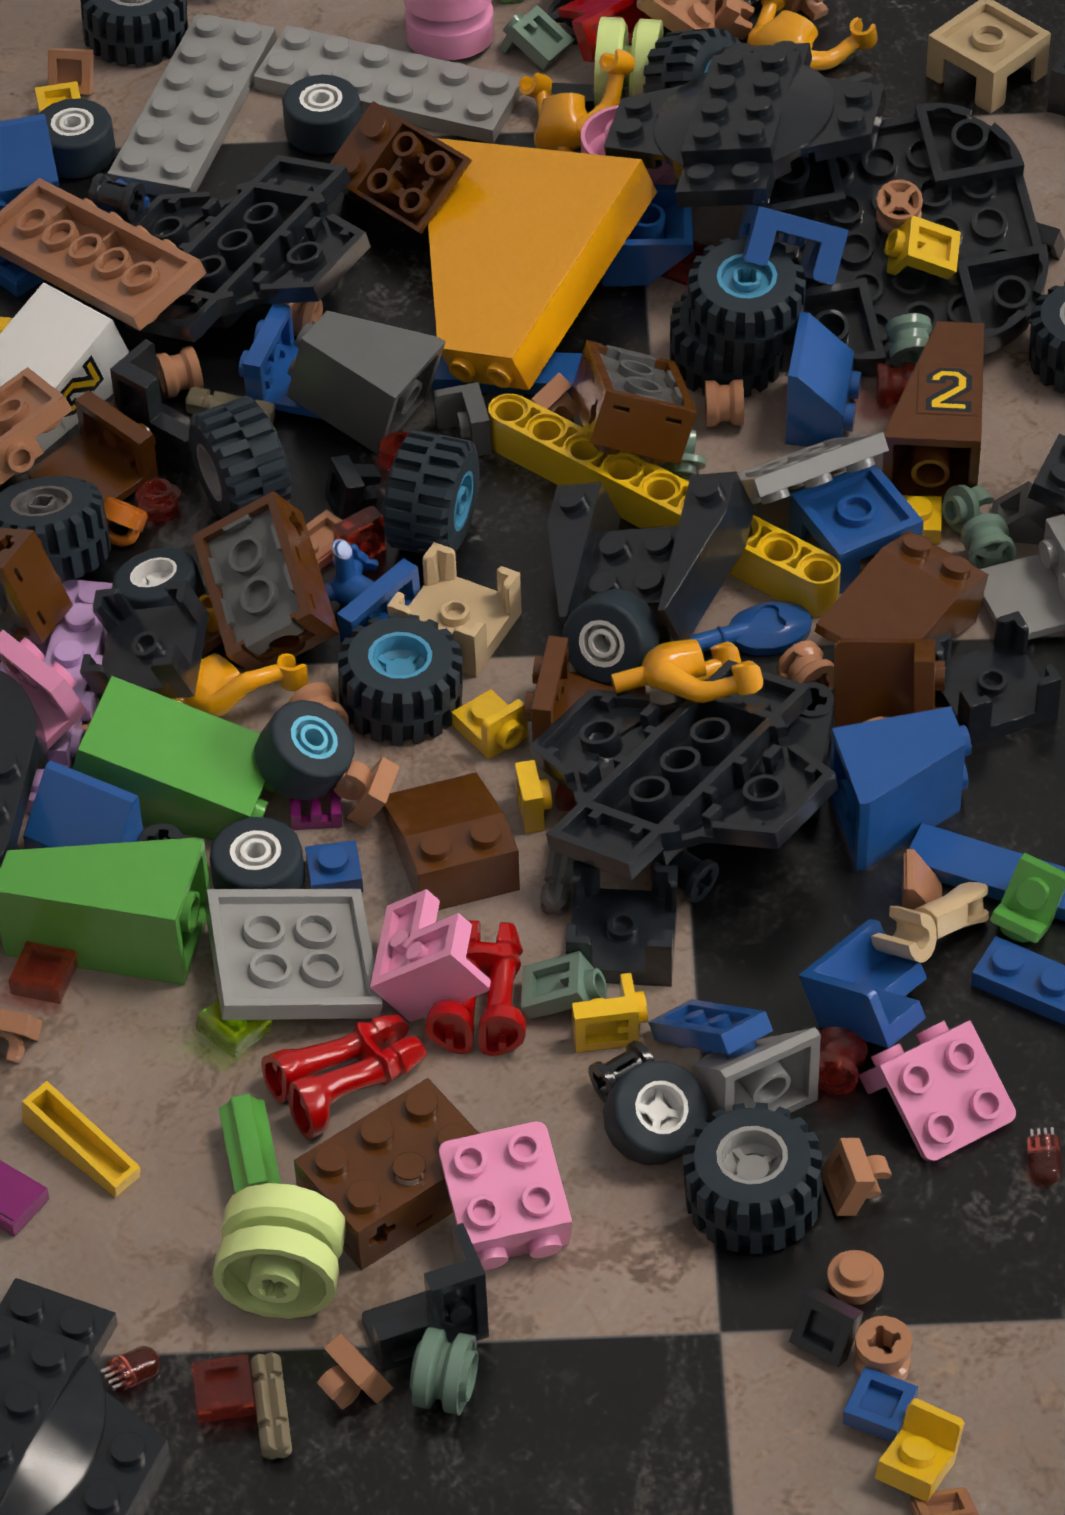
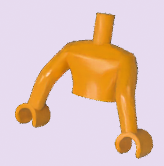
(798, 29)
(565, 113)
(681, 670)
(222, 685)

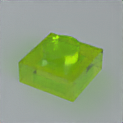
(230, 1035)

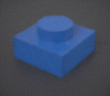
(334, 866)
(879, 1404)

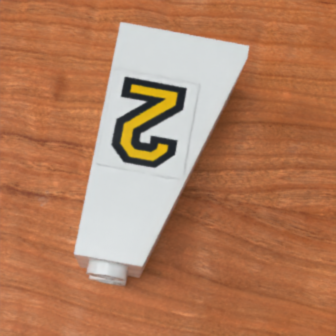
(64, 346)

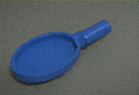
(761, 629)

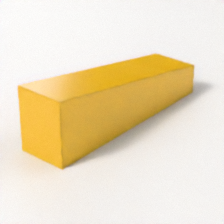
(78, 1139)

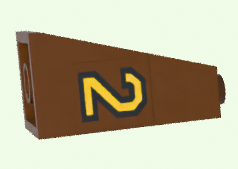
(939, 415)

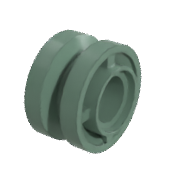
(444, 1371)

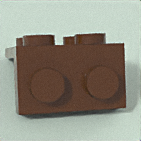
(107, 452)
(884, 678)
(556, 686)

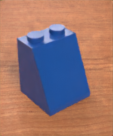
(895, 778)

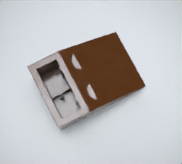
(398, 168)

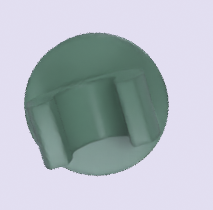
(690, 461)
(963, 504)

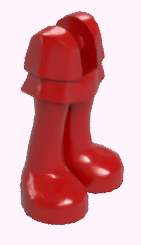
(501, 1024)
(381, 1055)

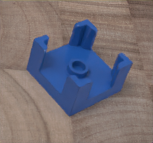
(822, 247)
(852, 517)

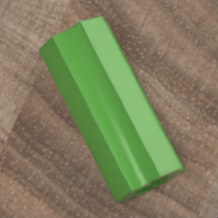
(248, 1142)

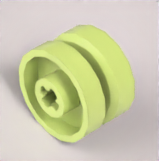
(613, 35)
(279, 1251)

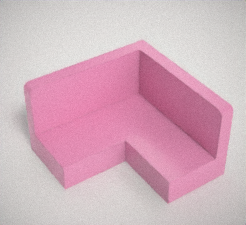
(424, 958)

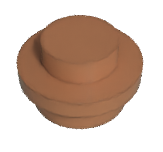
(855, 1276)

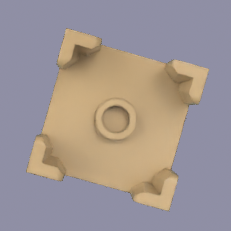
(991, 46)
(470, 611)

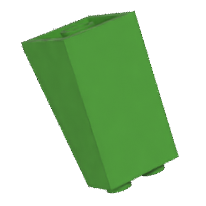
(175, 758)
(115, 904)

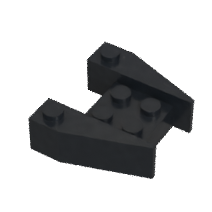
(667, 567)

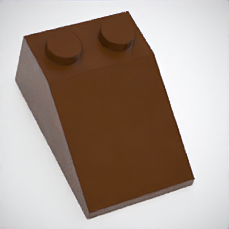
(907, 594)
(454, 840)

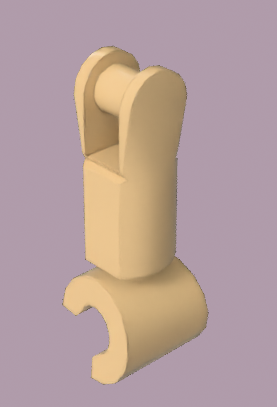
(921, 927)

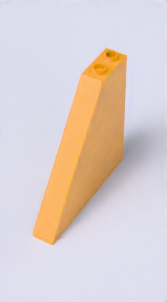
(524, 252)

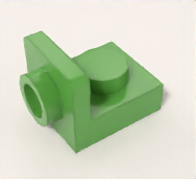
(1030, 900)

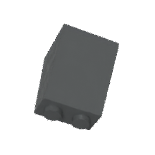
(363, 374)

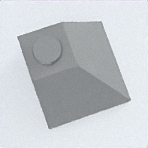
(776, 1072)

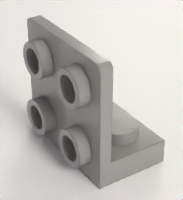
(1032, 584)

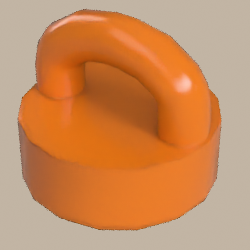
(125, 515)

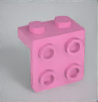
(46, 686)
(943, 1089)
(507, 1193)

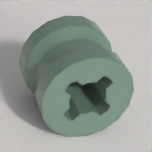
(909, 336)
(988, 541)

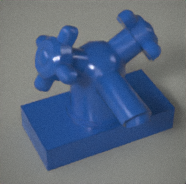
(362, 596)

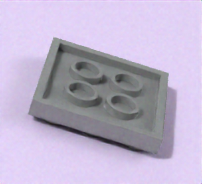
(811, 466)
(291, 954)

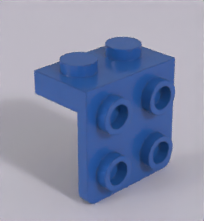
(269, 359)

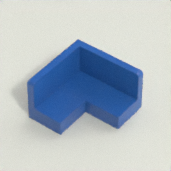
(864, 989)

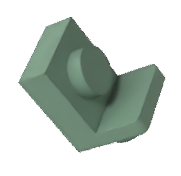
(536, 36)
(559, 982)

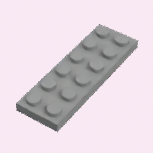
(411, 85)
(193, 105)

